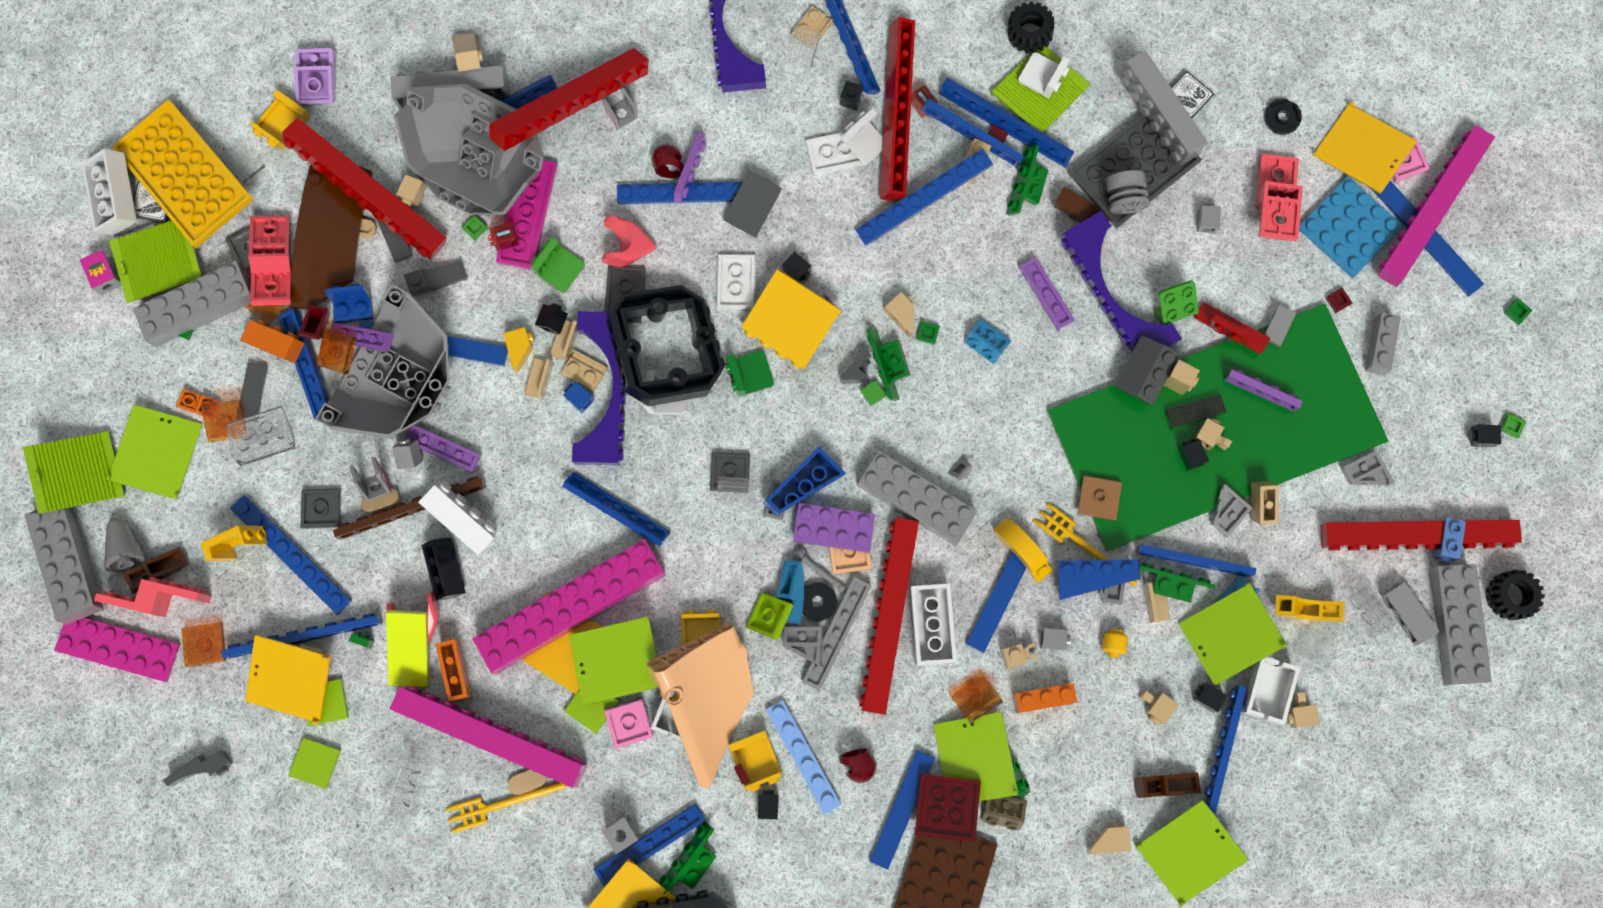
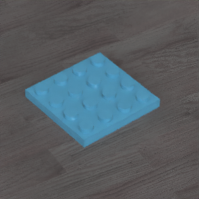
(1350, 227)

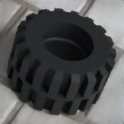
(1030, 14)
(1530, 592)

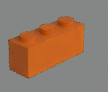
(272, 340)
(453, 670)
(1045, 698)

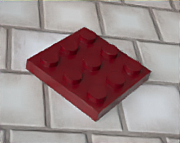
(947, 808)

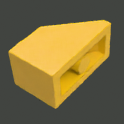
(519, 347)

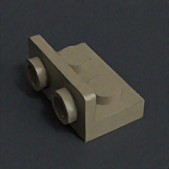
(1005, 812)

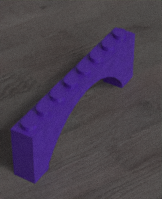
(736, 70)
(1085, 246)
(604, 442)

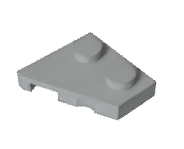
(1368, 471)
(805, 642)

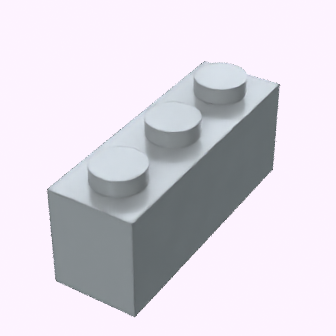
(1382, 343)
(1410, 613)

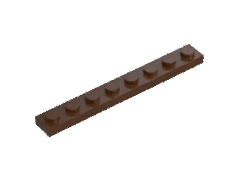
(401, 510)

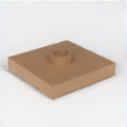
(1099, 498)

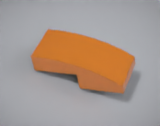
(192, 401)

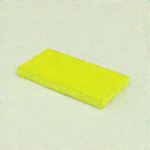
(407, 648)

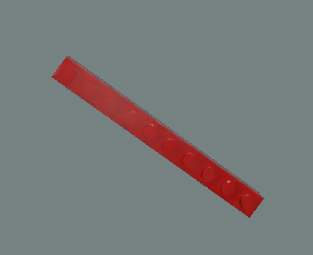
(568, 99)
(897, 110)
(363, 188)
(1416, 533)
(890, 616)

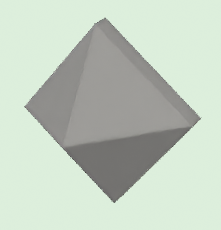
(961, 470)

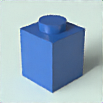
(578, 396)

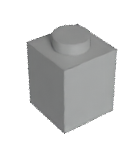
(1209, 218)
(407, 453)
(1054, 639)

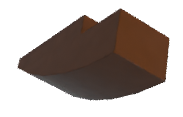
(1075, 205)
(157, 567)
(1167, 785)

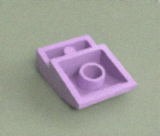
(315, 76)

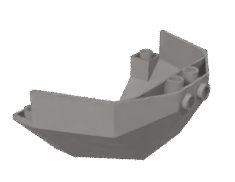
(451, 151)
(394, 388)

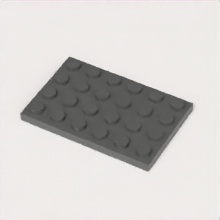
(1130, 149)

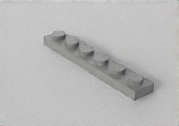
(837, 632)

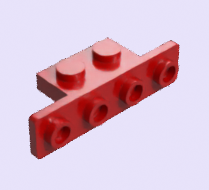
(1232, 328)

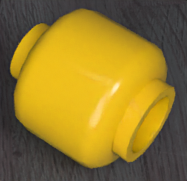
(1115, 643)

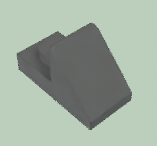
(854, 373)

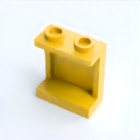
(277, 118)
(222, 545)
(696, 624)
(757, 760)

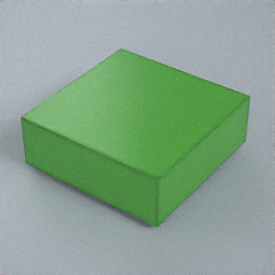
(474, 227)
(873, 393)
(1512, 425)

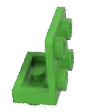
(557, 265)
(1177, 303)

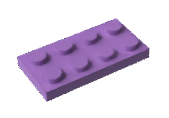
(834, 528)

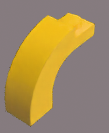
(1024, 548)
(1309, 610)

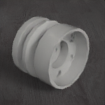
(1127, 192)

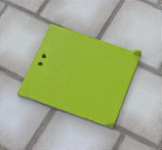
(1033, 107)
(154, 261)
(155, 452)
(72, 472)
(1233, 634)
(613, 660)
(978, 753)
(1191, 853)

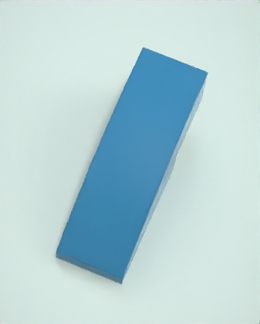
(792, 589)

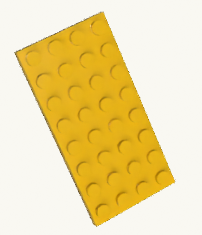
(183, 173)

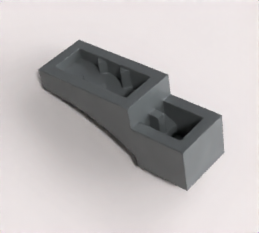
(435, 278)
(214, 765)

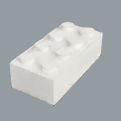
(109, 192)
(458, 516)
(933, 625)

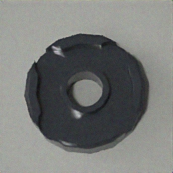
(1277, 125)
(829, 601)

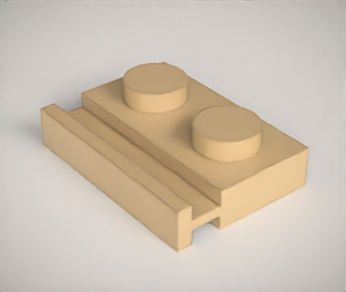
(815, 21)
(584, 370)

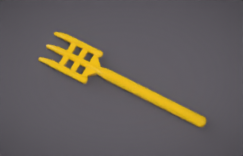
(1068, 533)
(484, 809)

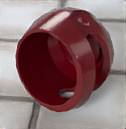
(666, 155)
(862, 765)

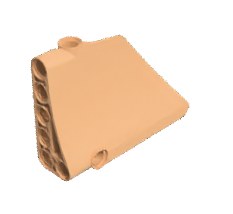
(709, 696)

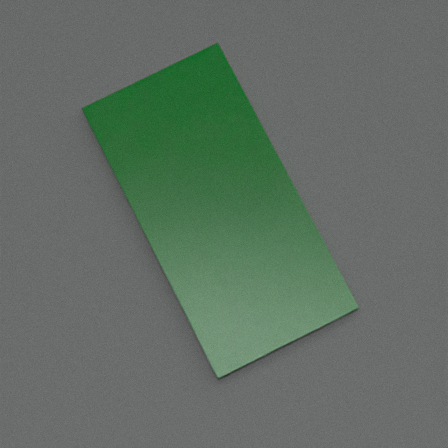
(1132, 442)

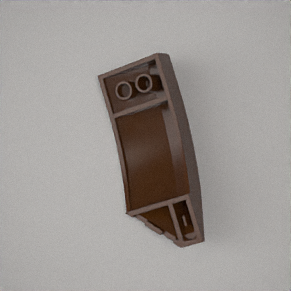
(324, 240)

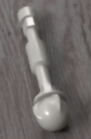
(800, 555)

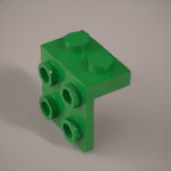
(749, 373)

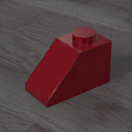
(314, 322)

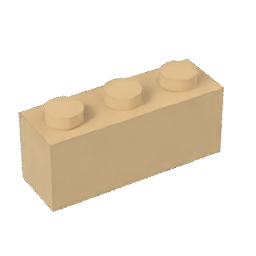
(467, 52)

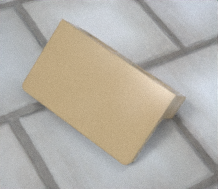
(565, 341)
(539, 378)
(1156, 604)

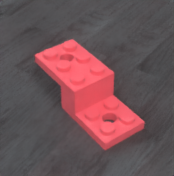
(1279, 197)
(270, 260)
(153, 596)

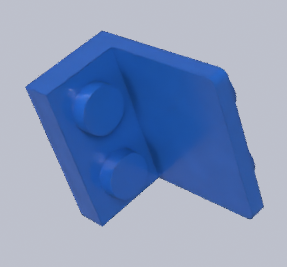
(350, 303)

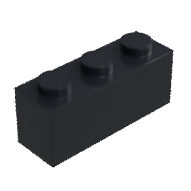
(443, 568)

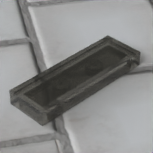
(1195, 411)

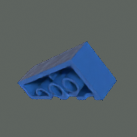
(805, 481)
(1087, 576)

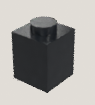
(851, 95)
(797, 267)
(551, 318)
(1485, 435)
(1193, 454)
(1209, 697)
(768, 805)

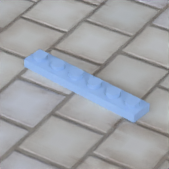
(803, 757)

